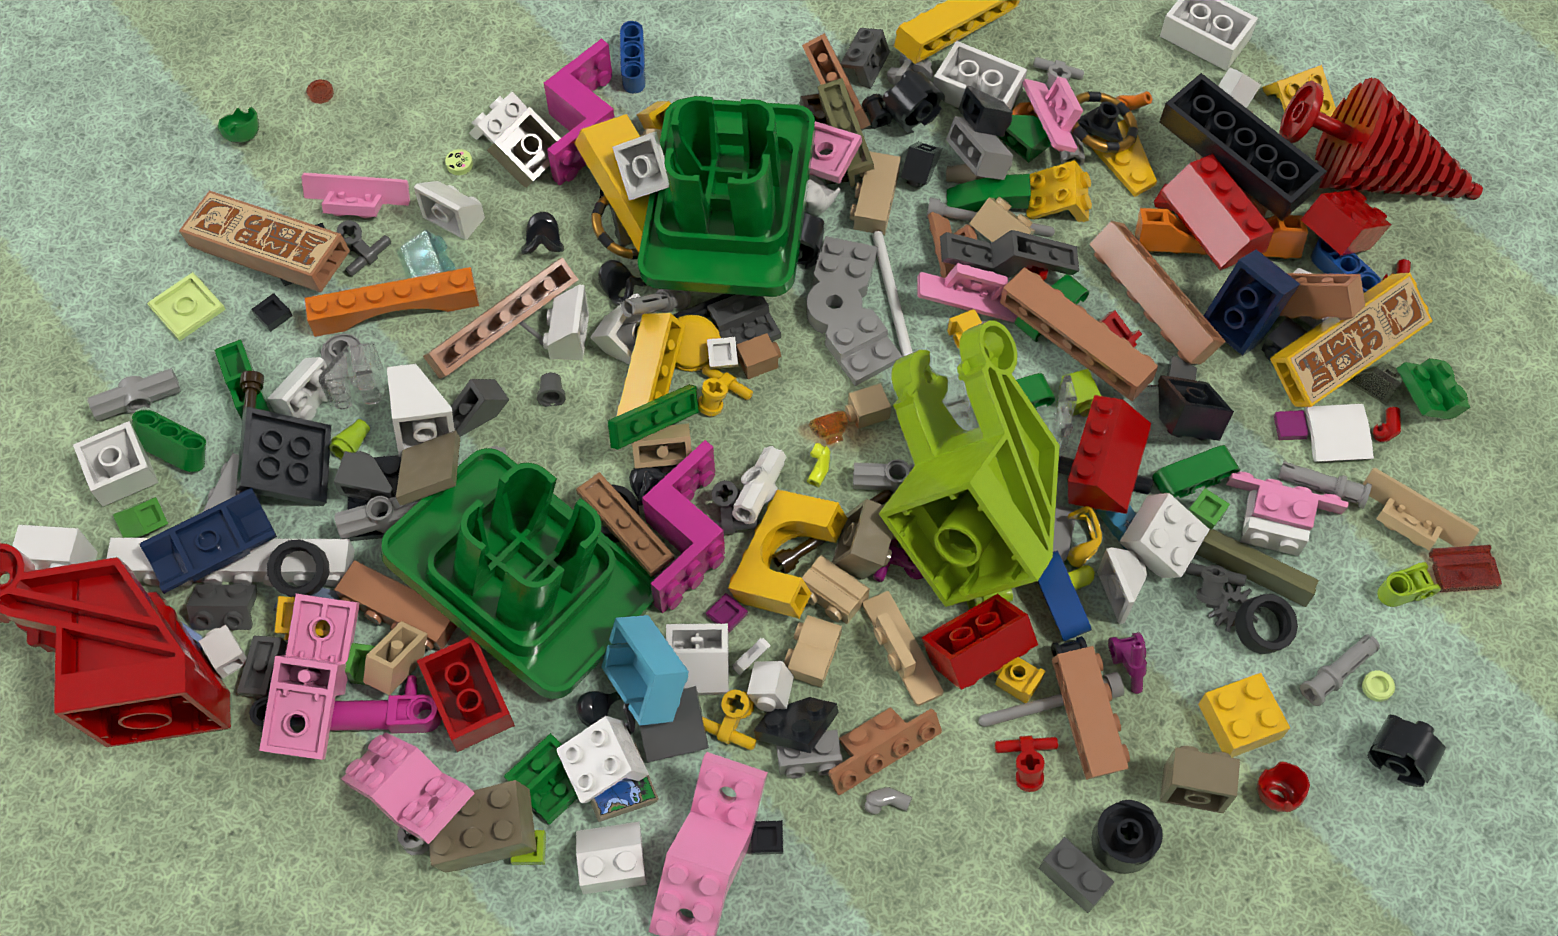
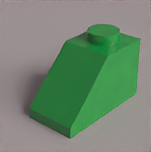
(1026, 136)

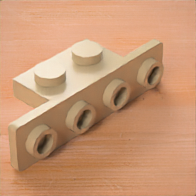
(1416, 515)
(902, 648)

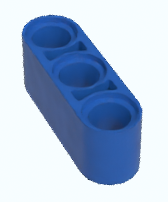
(632, 57)
(1331, 262)
(1063, 599)

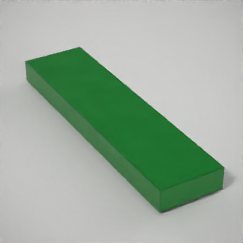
(652, 416)

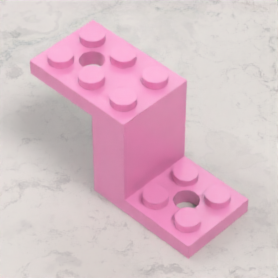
(708, 849)

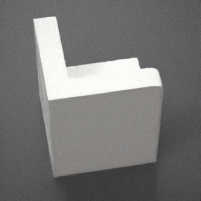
(1239, 86)

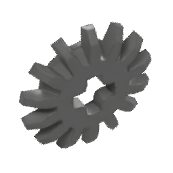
(1221, 610)

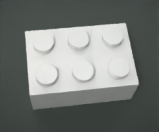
(1209, 29)
(981, 70)

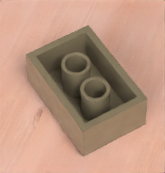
(486, 829)

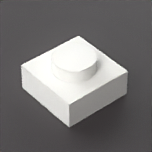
(722, 353)

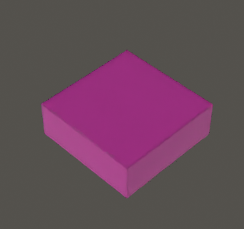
(1291, 425)
(727, 611)

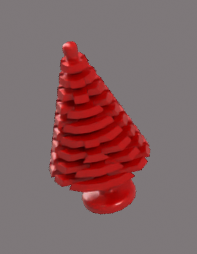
(1375, 144)

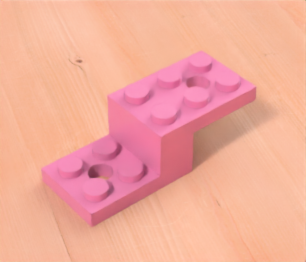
(844, 147)
(309, 677)
(407, 786)

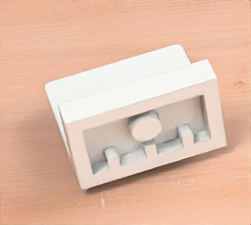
(601, 758)

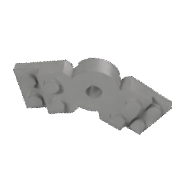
(852, 332)

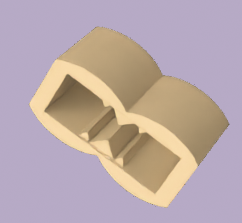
(813, 651)

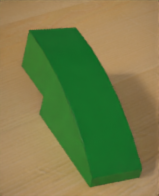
(973, 194)
(233, 361)

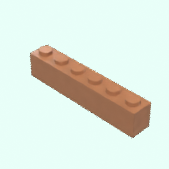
(1156, 293)
(500, 318)
(1079, 334)

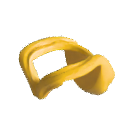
(1081, 553)

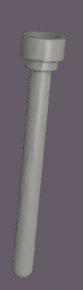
(966, 215)
(1113, 680)

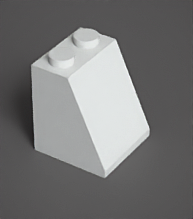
(416, 407)

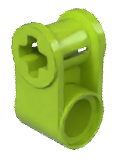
(1411, 584)

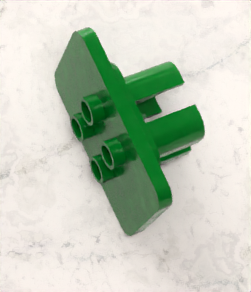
(731, 197)
(519, 570)

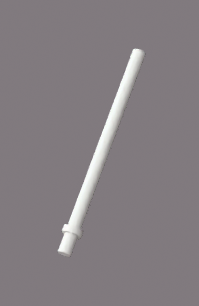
(892, 294)

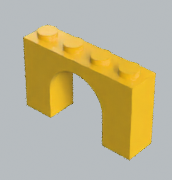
(786, 518)

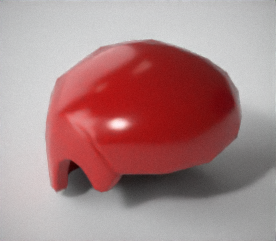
(1295, 784)

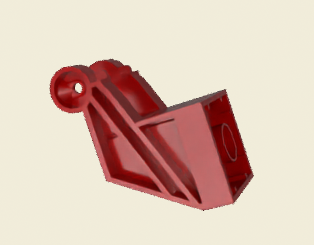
(119, 652)

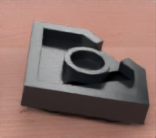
(798, 725)

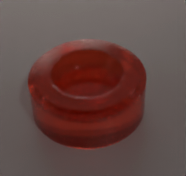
(320, 91)

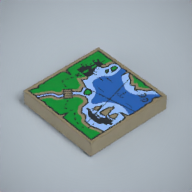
(624, 797)

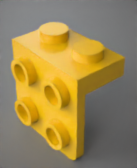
(1060, 190)

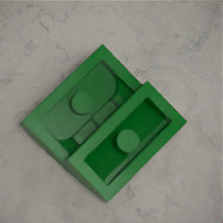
(546, 778)

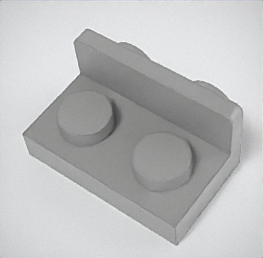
(821, 759)

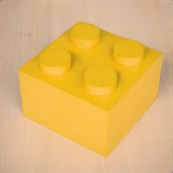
(1243, 715)

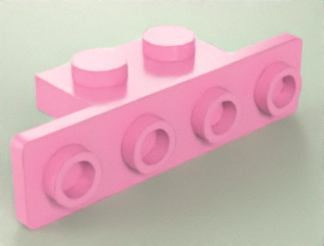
(1056, 109)
(354, 194)
(968, 290)
(1286, 504)

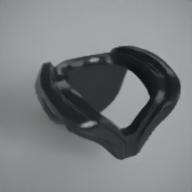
(544, 230)
(615, 277)
(643, 480)
(596, 705)

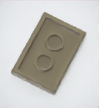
(428, 468)

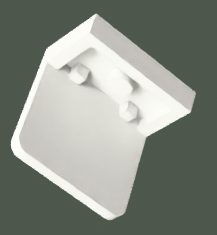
(501, 117)
(1270, 533)

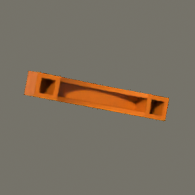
(1165, 232)
(346, 308)

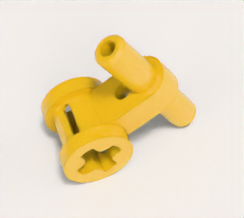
(716, 389)
(727, 731)

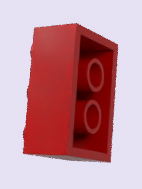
(1346, 221)
(980, 641)
(465, 693)

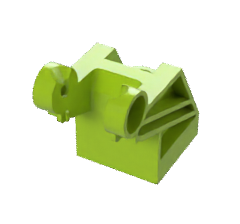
(980, 498)

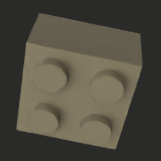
(524, 147)
(863, 541)
(1200, 779)

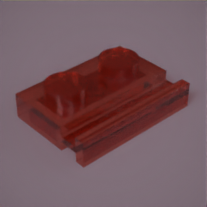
(1465, 568)

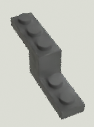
(1010, 253)

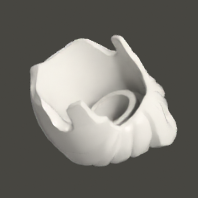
(819, 196)

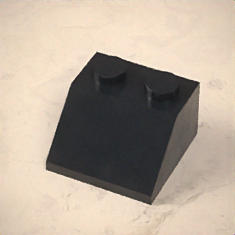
(1192, 408)

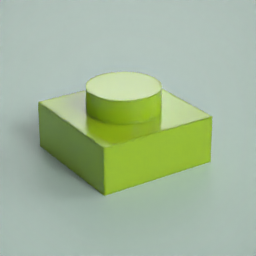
(533, 858)

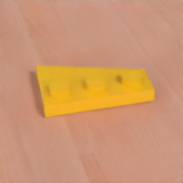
(1129, 165)

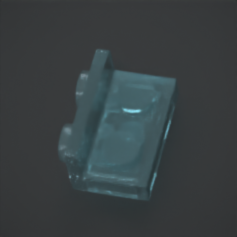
(426, 255)

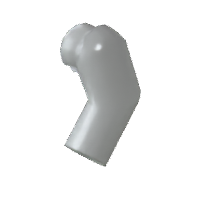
(884, 797)

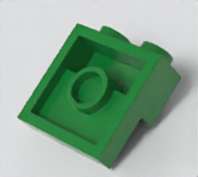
(1434, 388)

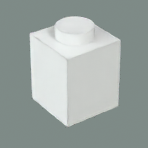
(223, 651)
(770, 685)

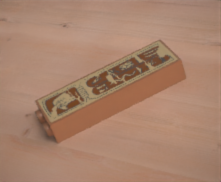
(265, 241)

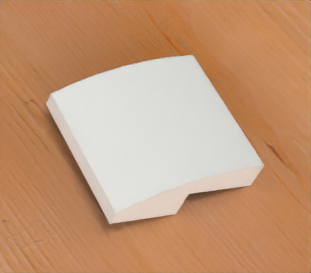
(1339, 432)

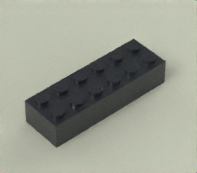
(1244, 145)

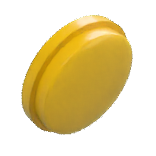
(693, 347)

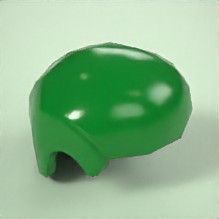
(239, 126)

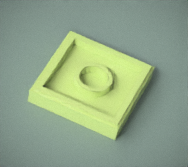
(186, 306)

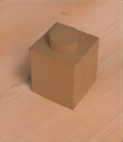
(758, 355)

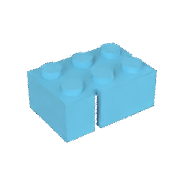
(644, 670)

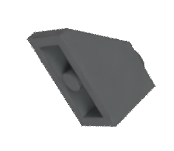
(477, 404)
(361, 477)

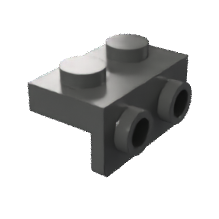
(221, 605)

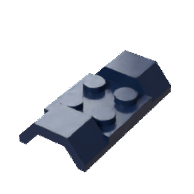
(208, 541)

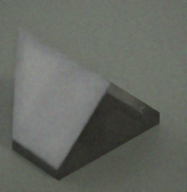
(1379, 381)

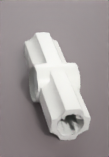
(759, 485)

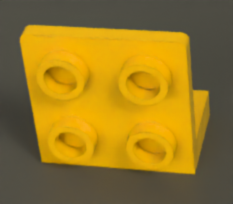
(1289, 86)

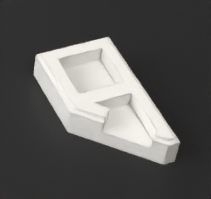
(751, 656)

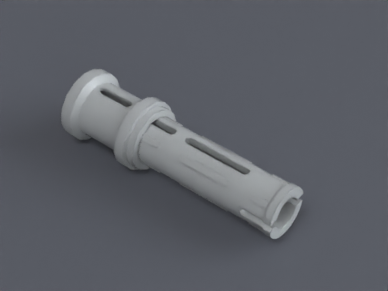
(662, 300)
(1340, 486)
(1331, 677)

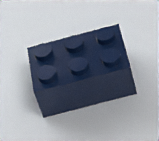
(1250, 301)

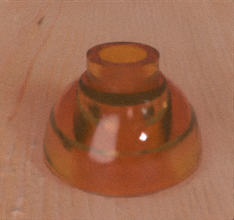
(830, 426)

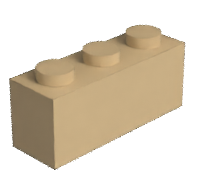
(876, 194)

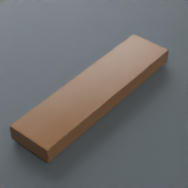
(625, 524)

